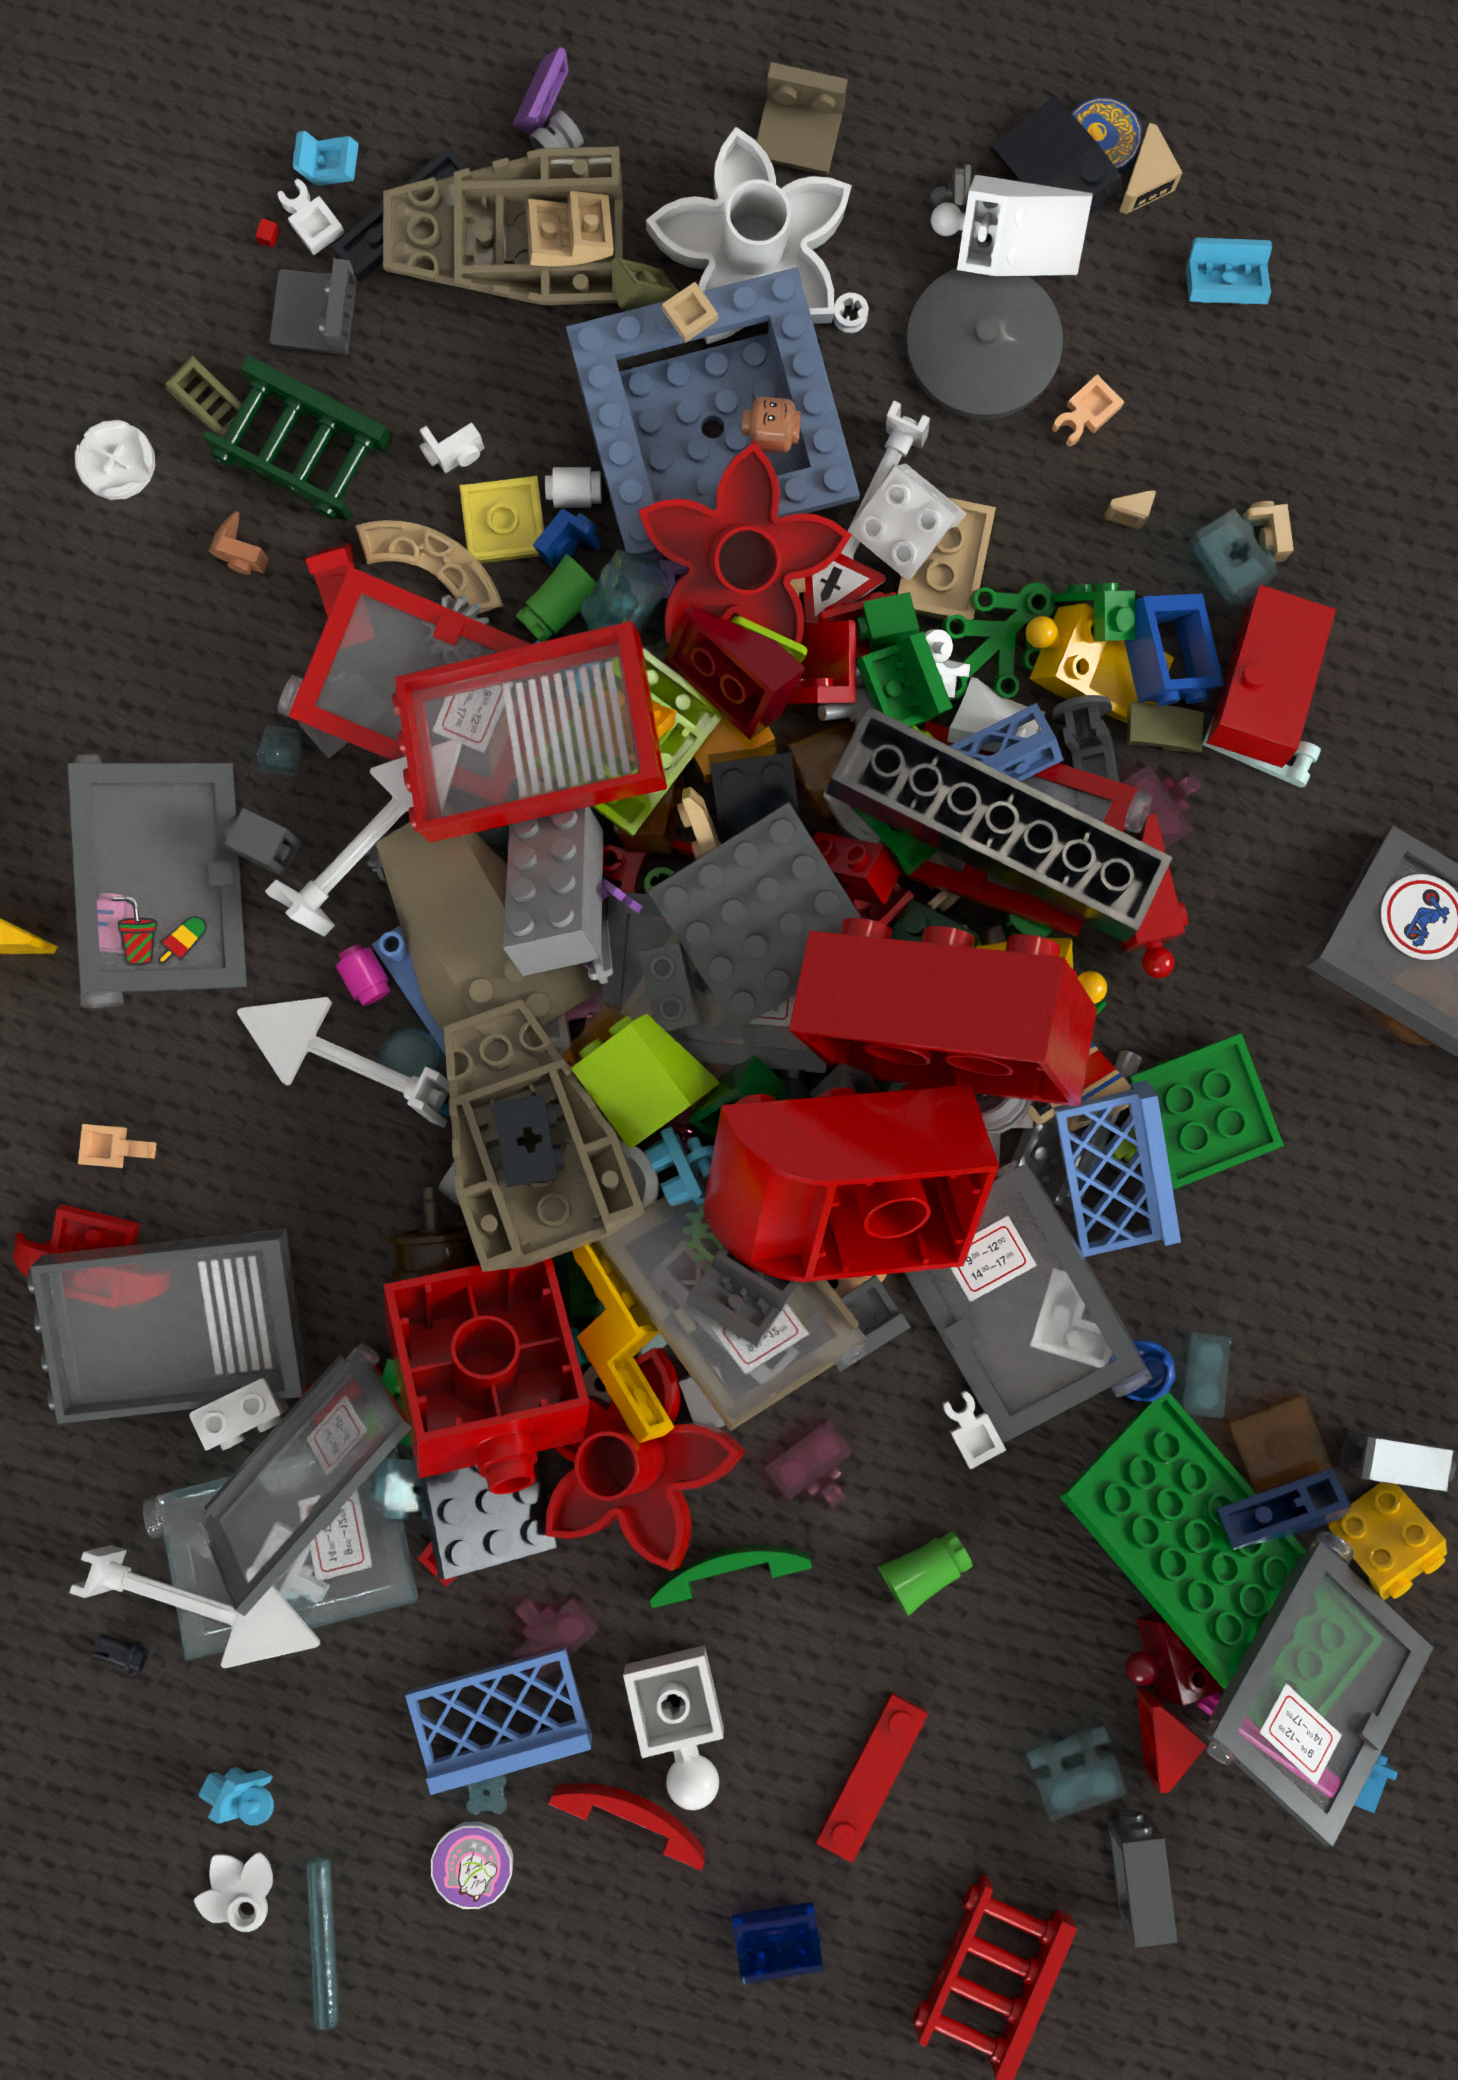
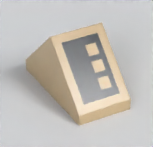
(1153, 173)

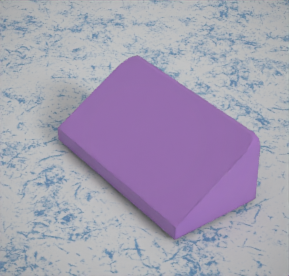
(542, 92)

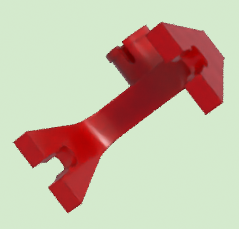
(631, 863)

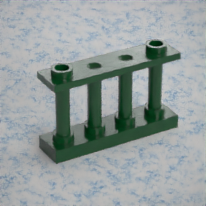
(296, 401)

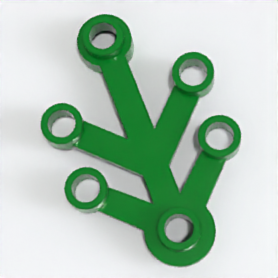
(1000, 633)

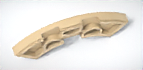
(433, 552)

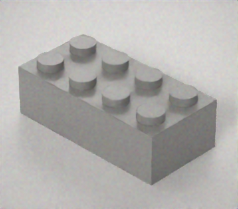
(554, 891)

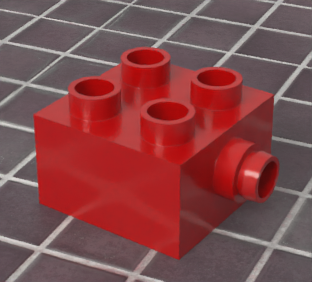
(486, 1370)

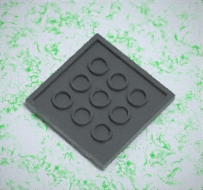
(750, 912)

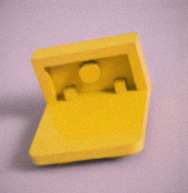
(1390, 1539)

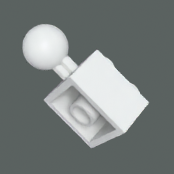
(661, 1728)

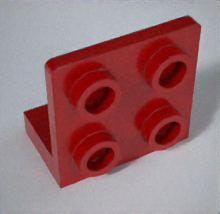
(828, 664)

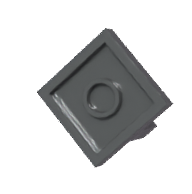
(876, 1315)

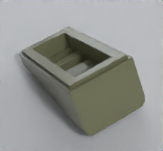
(183, 378)

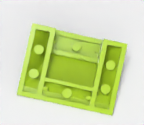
(693, 725)

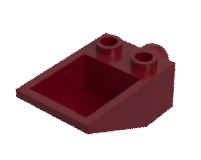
(1168, 1664)

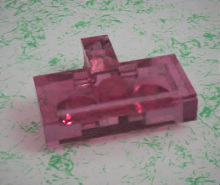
(1167, 802)
(811, 1464)
(553, 1629)

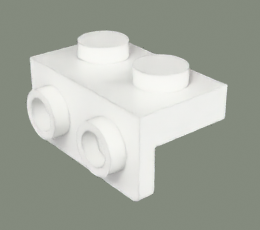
(236, 1413)

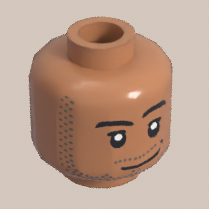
(772, 424)

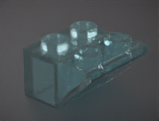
(625, 592)

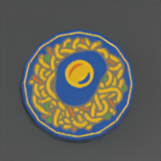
(1113, 127)

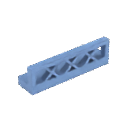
(1017, 755)

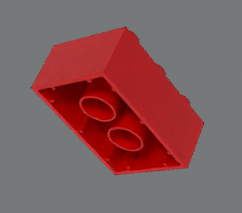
(946, 1011)

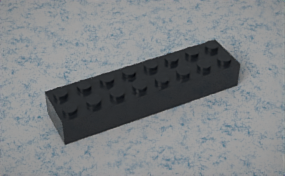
(998, 825)

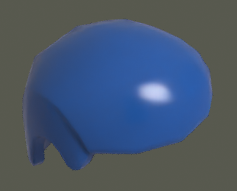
(1161, 1368)

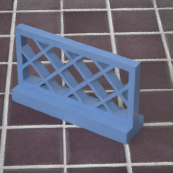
(1153, 1173)
(518, 1749)

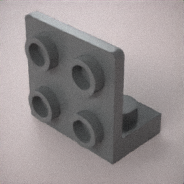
(314, 309)

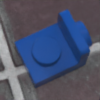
(564, 536)

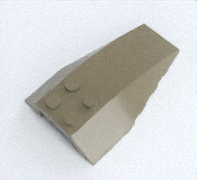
(475, 226)
(453, 926)
(509, 1058)

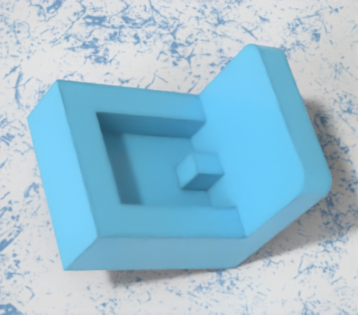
(325, 160)

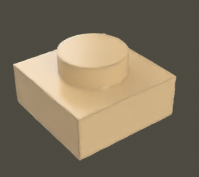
(690, 312)

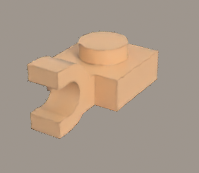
(108, 1146)

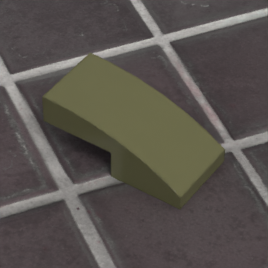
(1164, 727)

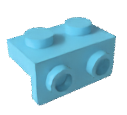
(1229, 271)

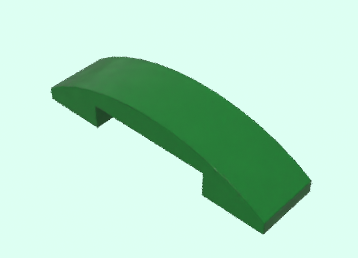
(678, 1585)

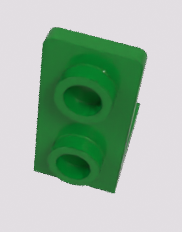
(1112, 609)

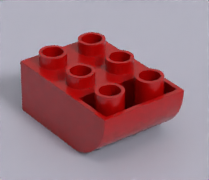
(850, 1181)

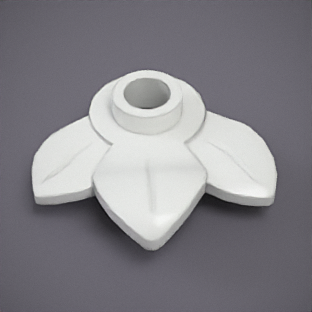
(233, 1885)

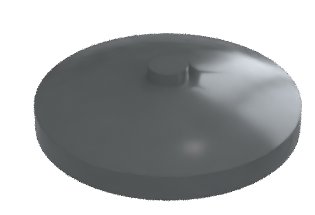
(984, 343)

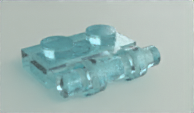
(1080, 1784)

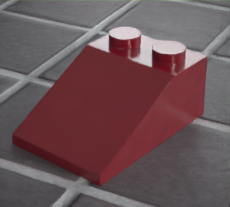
(734, 669)

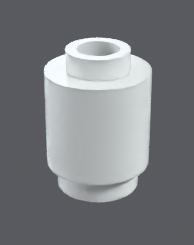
(573, 487)

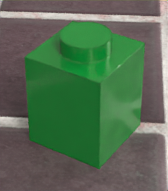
(887, 621)

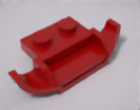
(76, 1231)

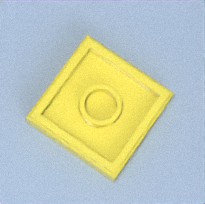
(502, 518)

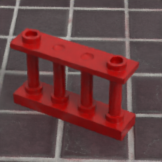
(1036, 1973)

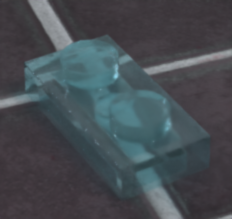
(1205, 1374)

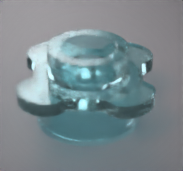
(494, 1802)

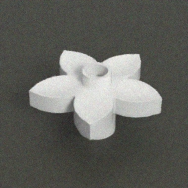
(754, 226)

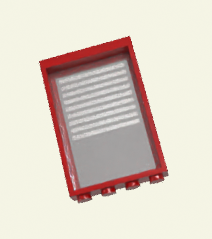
(528, 733)

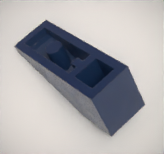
(1285, 1510)

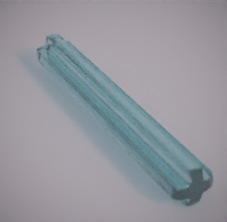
(322, 1943)

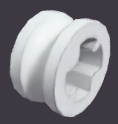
(854, 300)

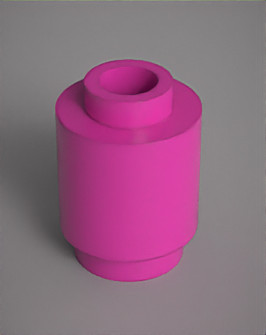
(363, 974)

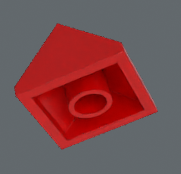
(1167, 1742)

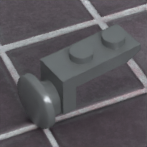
(1088, 734)

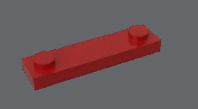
(871, 1777)

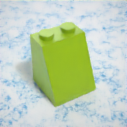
(641, 1077)

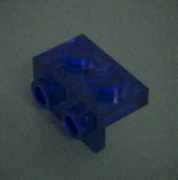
(777, 1942)

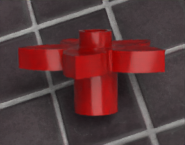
(741, 550)
(641, 1480)

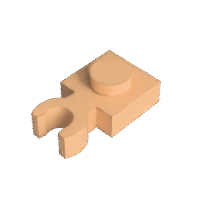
(1090, 408)

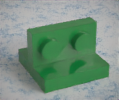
(905, 681)

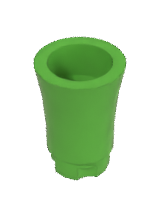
(557, 599)
(925, 1571)

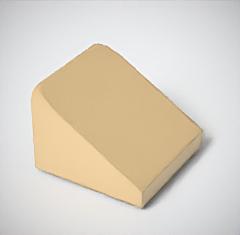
(1130, 509)

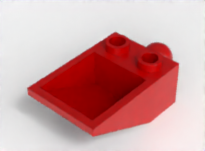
(1164, 917)

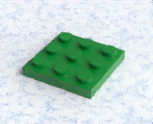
(1211, 1109)

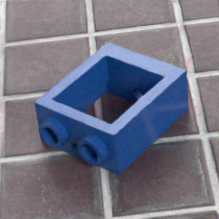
(1197, 646)

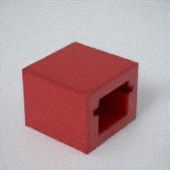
(267, 233)

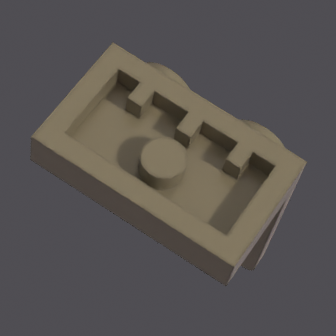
(801, 118)

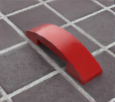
(679, 1841)

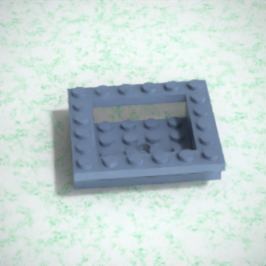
(653, 414)

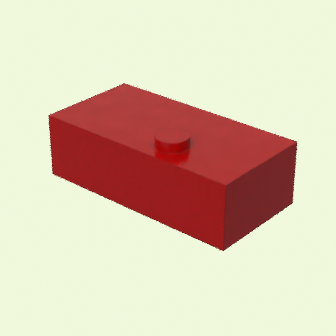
(1271, 676)

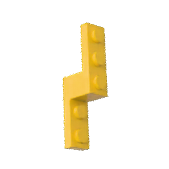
(614, 1341)

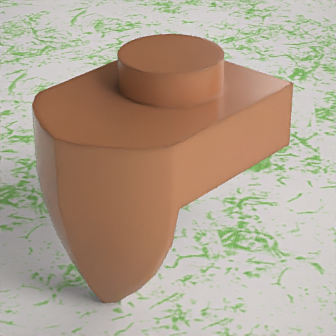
(239, 555)

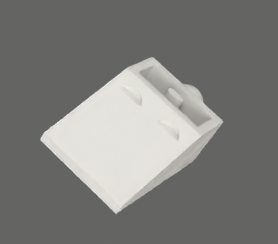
(1030, 227)

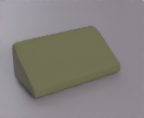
(640, 284)

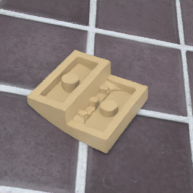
(569, 231)

